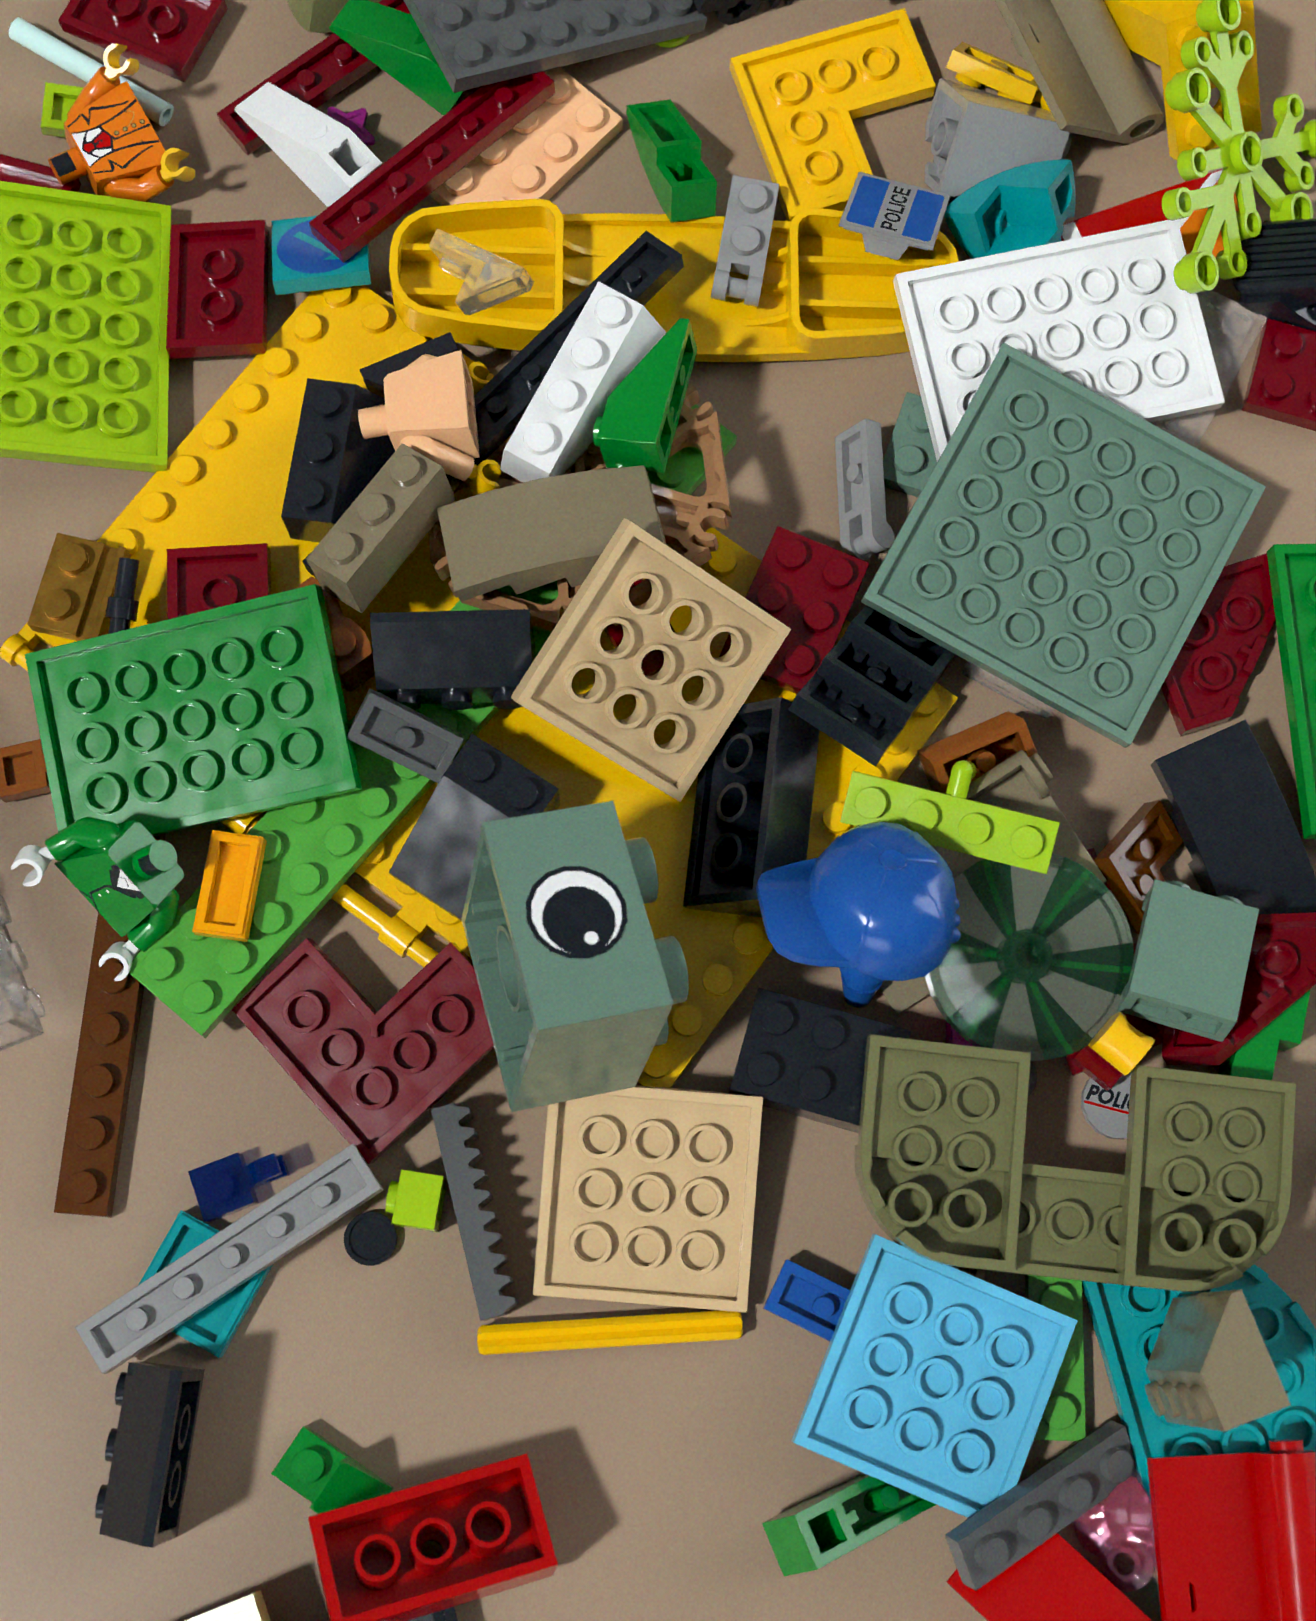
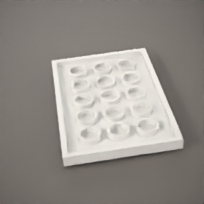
(1082, 306)

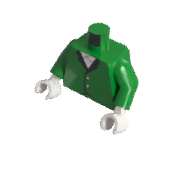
(121, 875)

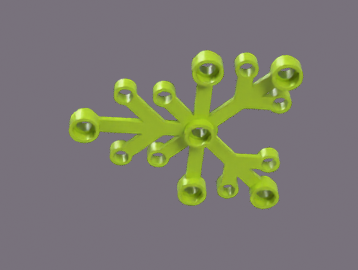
(1238, 152)

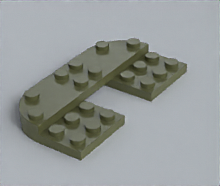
(950, 1180)

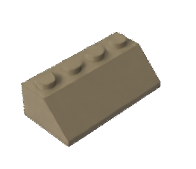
(1212, 1364)

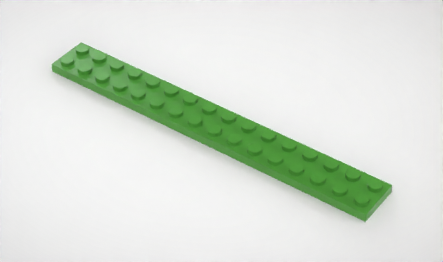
(323, 842)

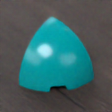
(1014, 209)

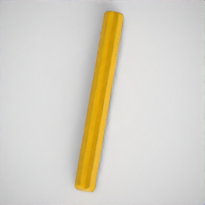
(609, 1332)

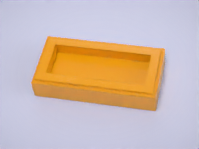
(229, 886)

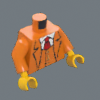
(115, 140)

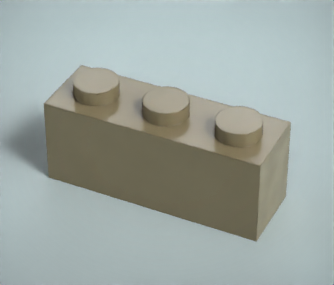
(381, 528)

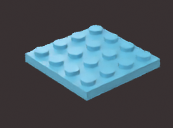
(934, 1380)

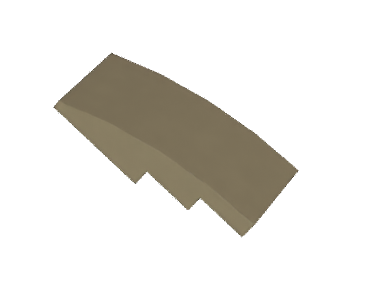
(542, 528)

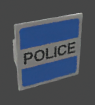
(893, 215)

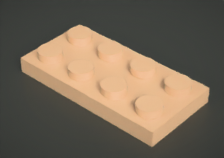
(538, 151)

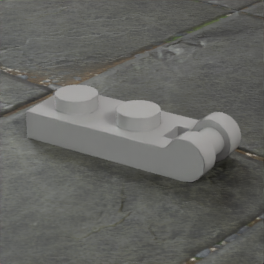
(745, 239)
(862, 491)

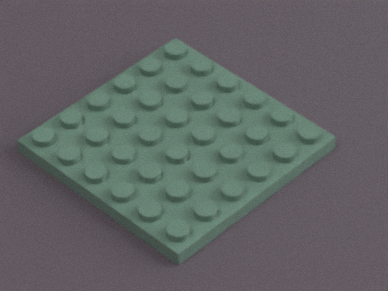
(1064, 545)

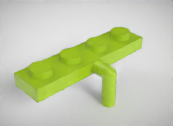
(953, 820)

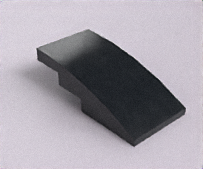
(871, 684)
(1237, 823)

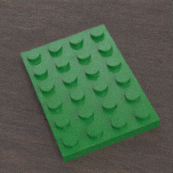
(196, 716)

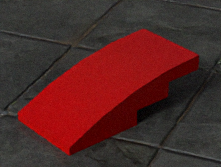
(1049, 1586)

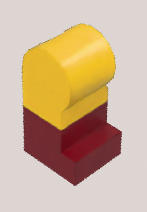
(1112, 1051)

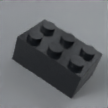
(806, 1058)

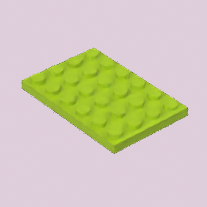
(83, 328)

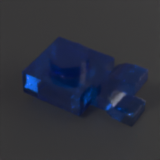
(230, 1183)

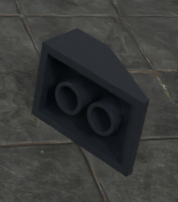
(474, 789)

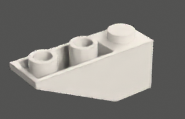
(309, 142)

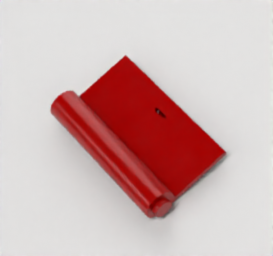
(1236, 1534)

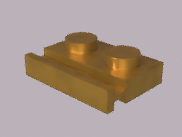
(76, 588)

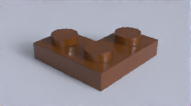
(1136, 856)

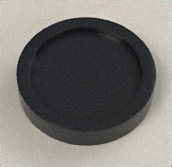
(370, 1238)

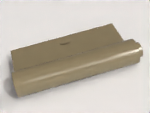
(1083, 68)

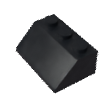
(330, 458)
(452, 656)
(149, 1453)

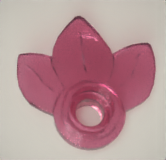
(1120, 1527)

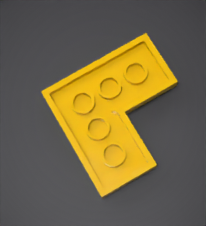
(811, 90)

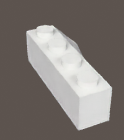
(594, 359)

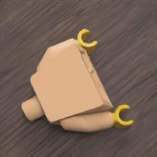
(434, 413)

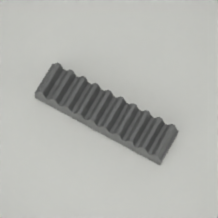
(468, 1207)

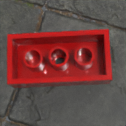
(482, 1520)

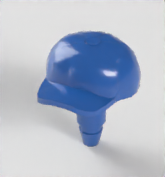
(869, 904)

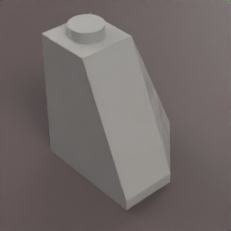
(984, 135)

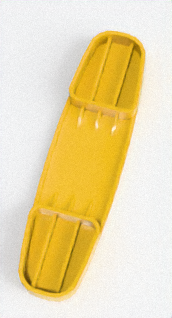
(814, 303)

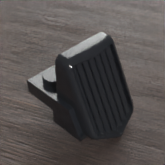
(1281, 272)

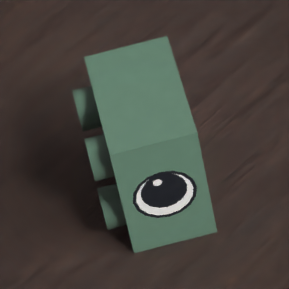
(569, 953)

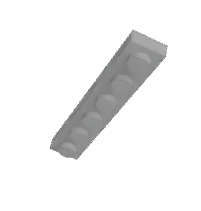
(228, 1259)

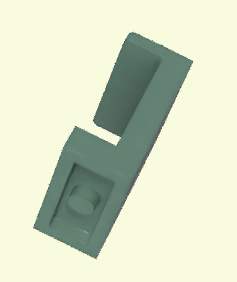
(1190, 960)

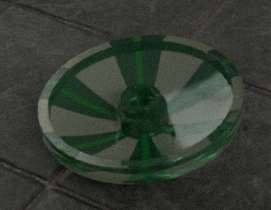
(1033, 959)

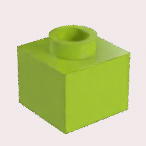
(417, 1200)

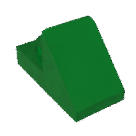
(326, 1474)

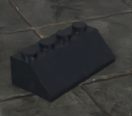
(751, 807)

